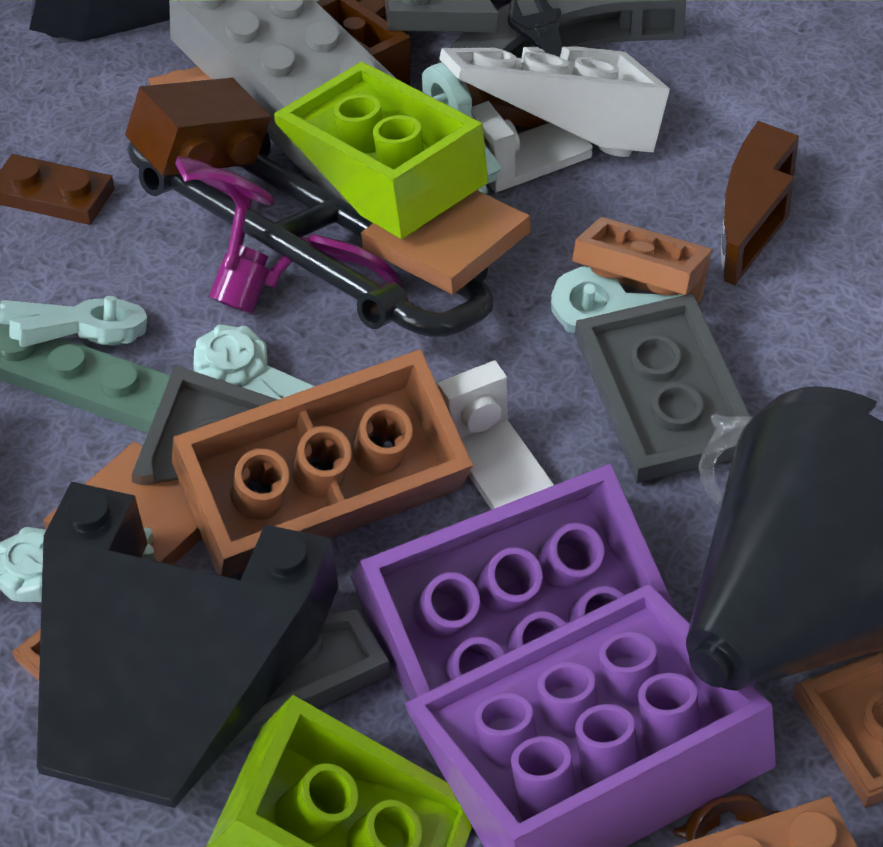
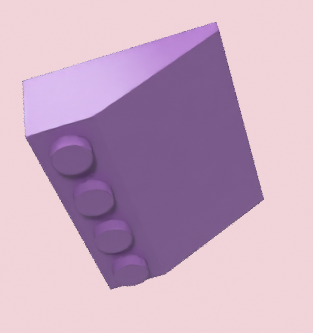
(503, 578)
(593, 732)

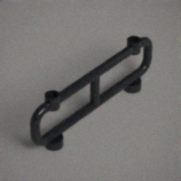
(375, 303)

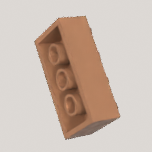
(331, 423)

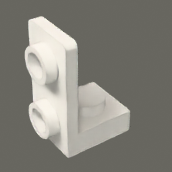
(530, 152)
(500, 459)

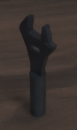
(538, 28)

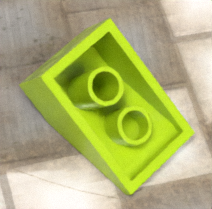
(388, 147)
(334, 787)

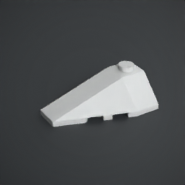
(583, 91)

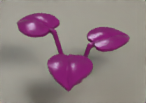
(243, 268)

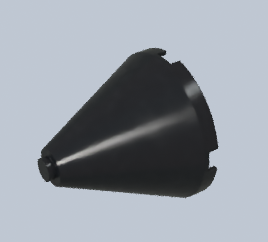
(795, 544)

